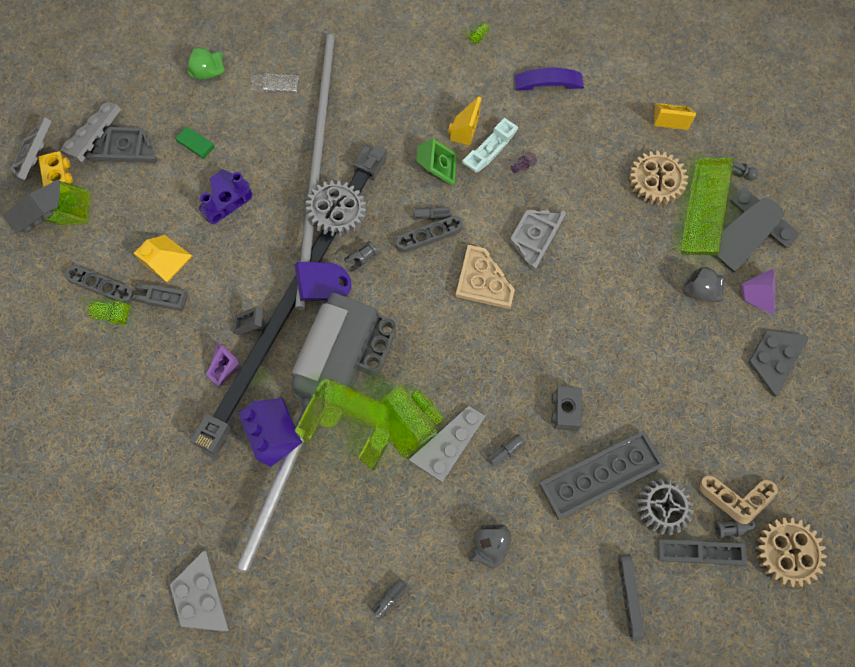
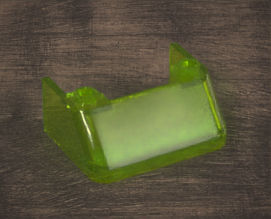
(338, 400)

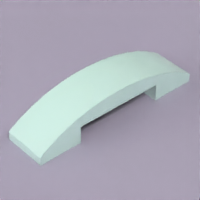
(491, 146)

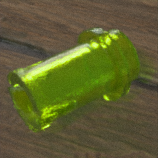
(476, 35)

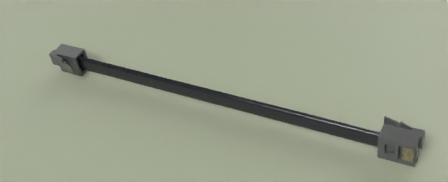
(214, 429)

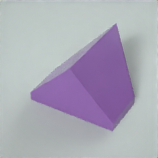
(761, 291)
(222, 365)

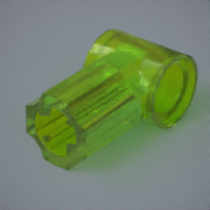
(115, 313)

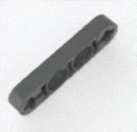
(428, 232)
(98, 287)
(630, 597)

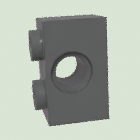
(573, 398)

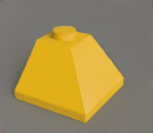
(465, 123)
(162, 256)

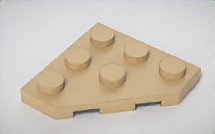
(483, 280)

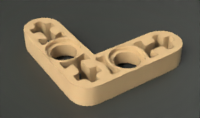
(744, 504)

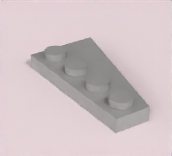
(446, 447)

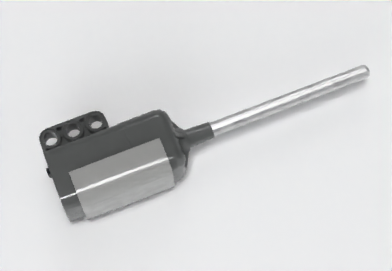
(335, 349)

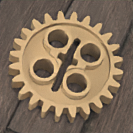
(674, 178)
(808, 549)

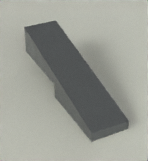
(703, 552)

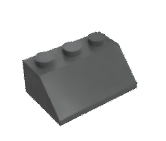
(34, 208)

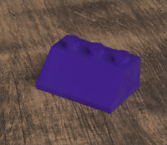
(269, 430)

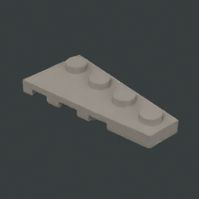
(90, 131)

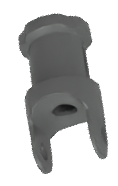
(361, 255)
(731, 527)

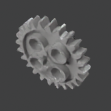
(322, 199)

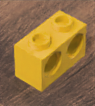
(54, 167)

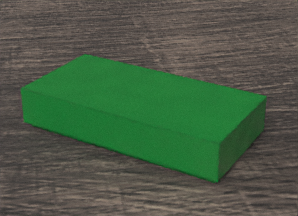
(195, 142)

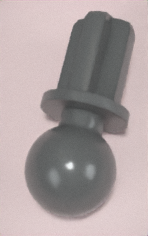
(745, 171)

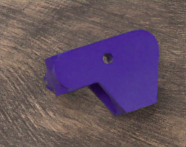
(229, 194)

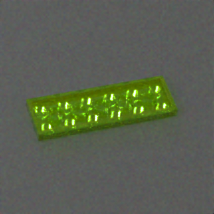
(707, 206)

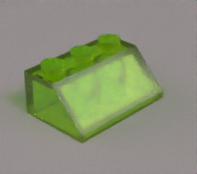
(408, 424)

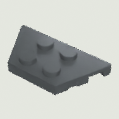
(123, 145)
(776, 357)

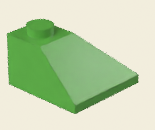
(438, 160)

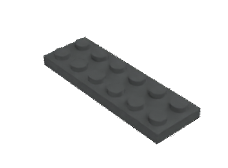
(601, 475)

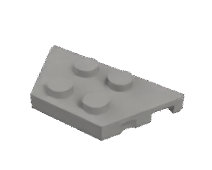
(27, 153)
(535, 234)
(198, 597)

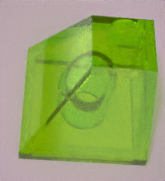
(72, 206)

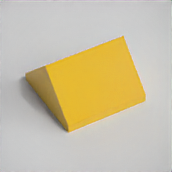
(673, 116)

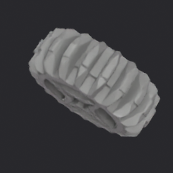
(668, 491)

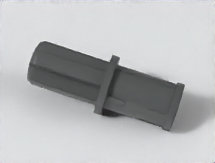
(430, 212)
(506, 450)
(389, 598)

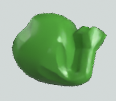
(204, 64)

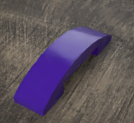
(549, 77)

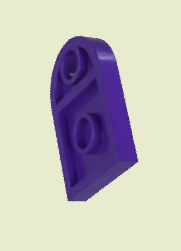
(319, 280)

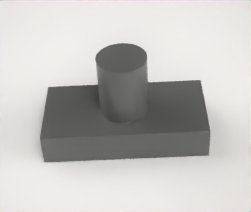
(249, 321)

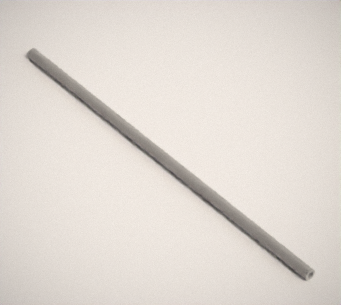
(317, 152)

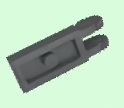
(161, 296)

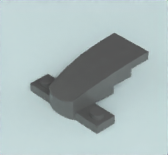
(752, 228)

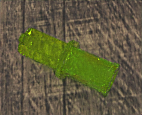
(427, 407)

